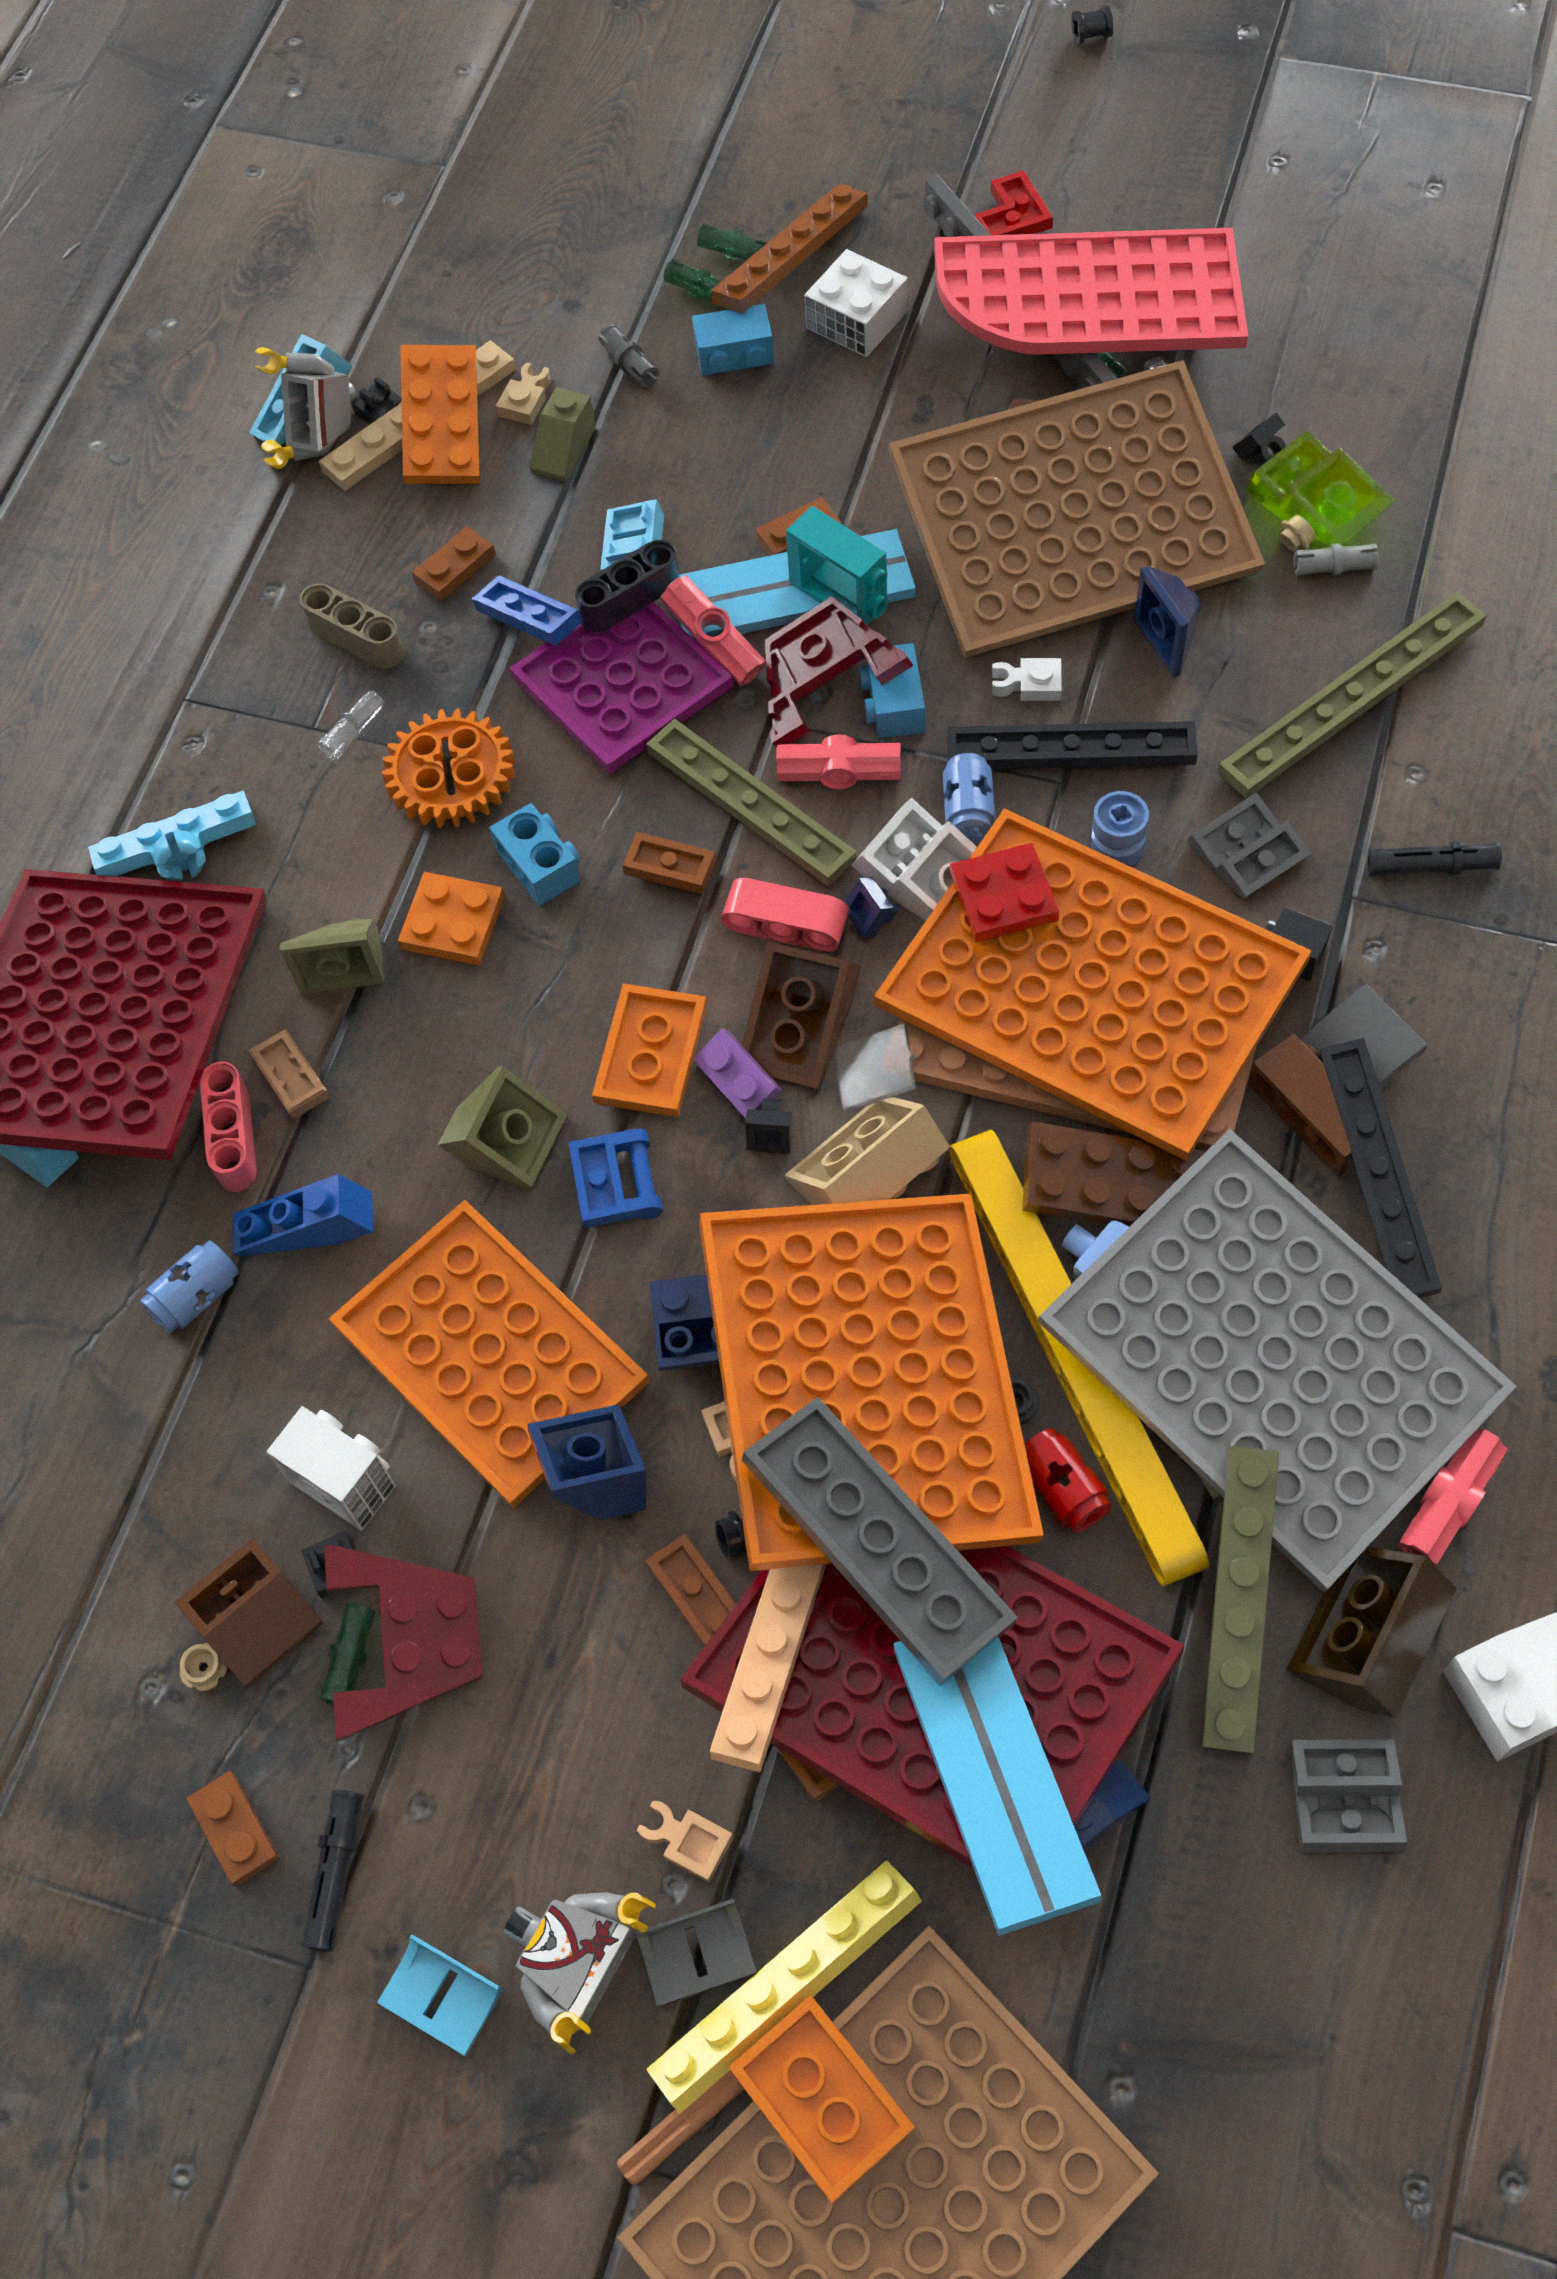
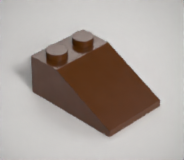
(799, 1012)

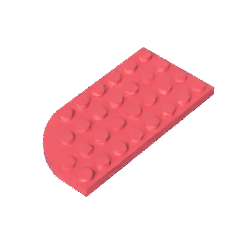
(1095, 290)

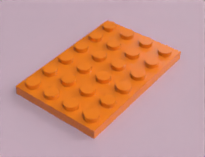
(484, 1347)

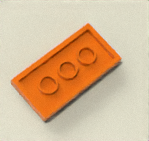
(439, 414)

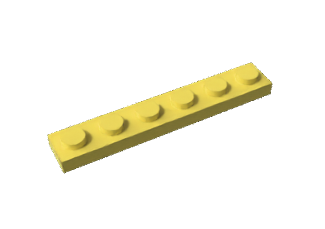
(783, 1984)

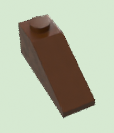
(1299, 1091)

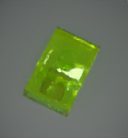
(1321, 488)

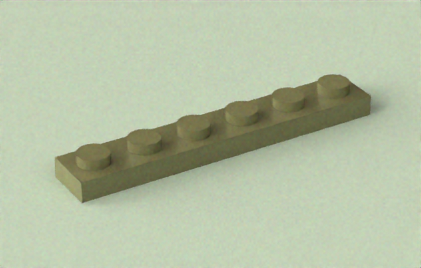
(752, 802)
(1240, 1599)

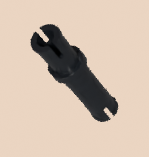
(1444, 858)
(332, 1871)

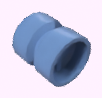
(1120, 827)

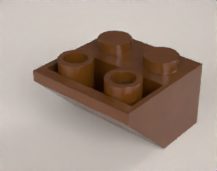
(249, 1612)

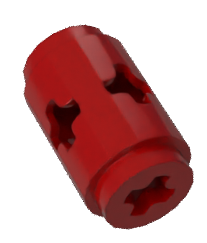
(1083, 1499)

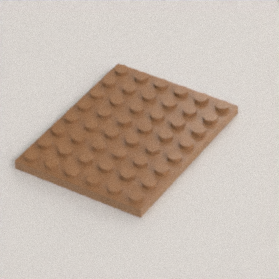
(1064, 500)
(994, 2183)

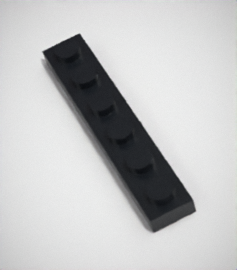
(1078, 744)
(1380, 1168)

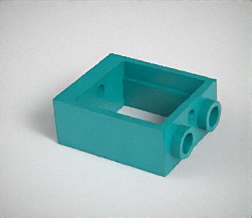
(838, 563)

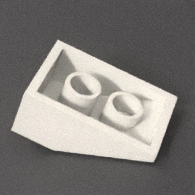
(1510, 1686)

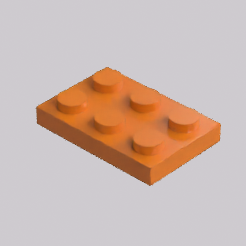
(650, 1050)
(821, 2098)

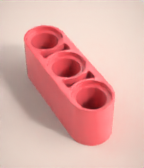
(785, 914)
(234, 1143)

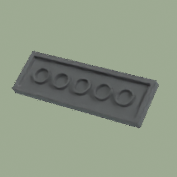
(879, 1540)

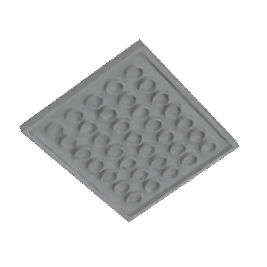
(1274, 1330)

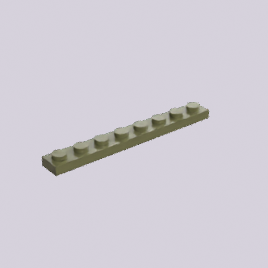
(1351, 695)

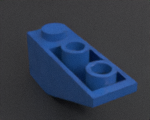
(305, 1218)

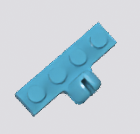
(175, 841)

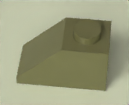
(562, 434)

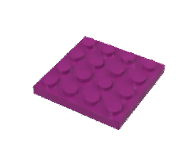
(622, 683)

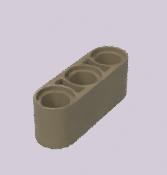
(352, 625)

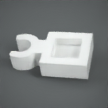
(1035, 679)

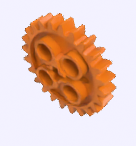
(419, 763)

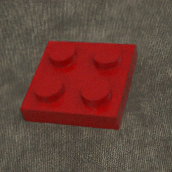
(1004, 892)

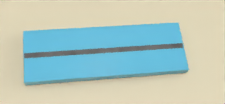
(759, 590)
(1001, 1790)

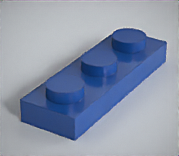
(527, 610)

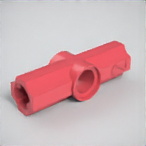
(696, 614)
(838, 762)
(1453, 1496)

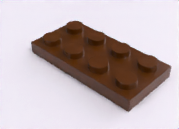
(1095, 1174)

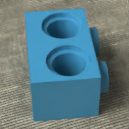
(531, 856)

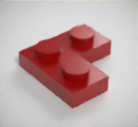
(1019, 208)

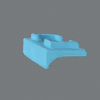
(629, 521)
(418, 1983)

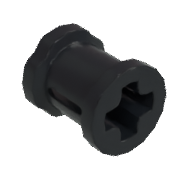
(1092, 24)

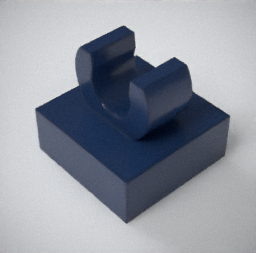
(869, 907)

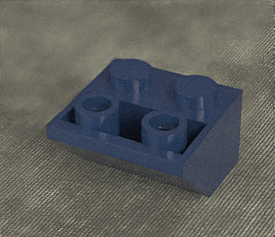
(683, 1323)

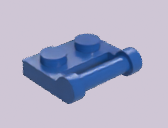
(600, 1181)

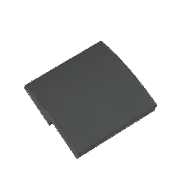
(1248, 846)
(1387, 1036)
(1348, 1796)

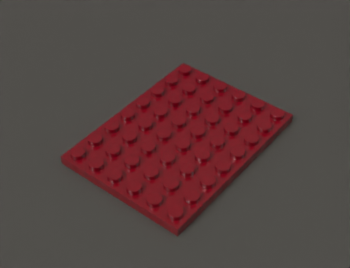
(113, 1006)
(849, 1714)

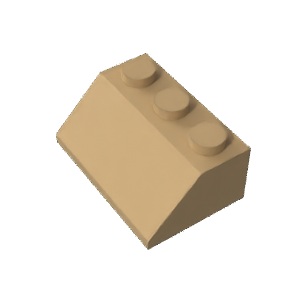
(871, 1155)

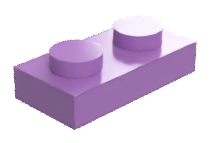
(736, 1072)

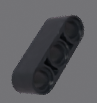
(626, 585)

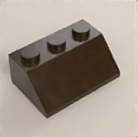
(1374, 1630)

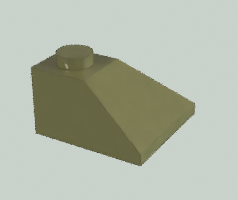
(336, 957)
(504, 1129)

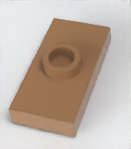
(289, 1074)

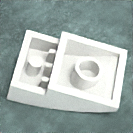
(914, 858)

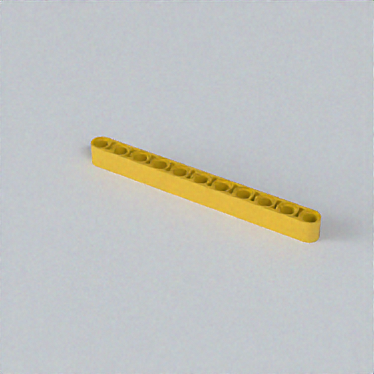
(1109, 1425)

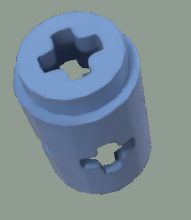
(969, 795)
(173, 1302)

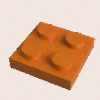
(451, 918)

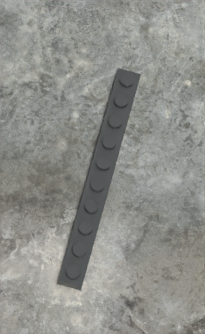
(958, 221)

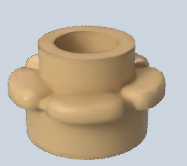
(1297, 533)
(190, 1664)

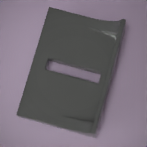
(671, 1960)

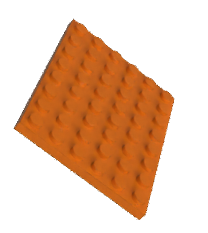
(1119, 1007)
(896, 1334)

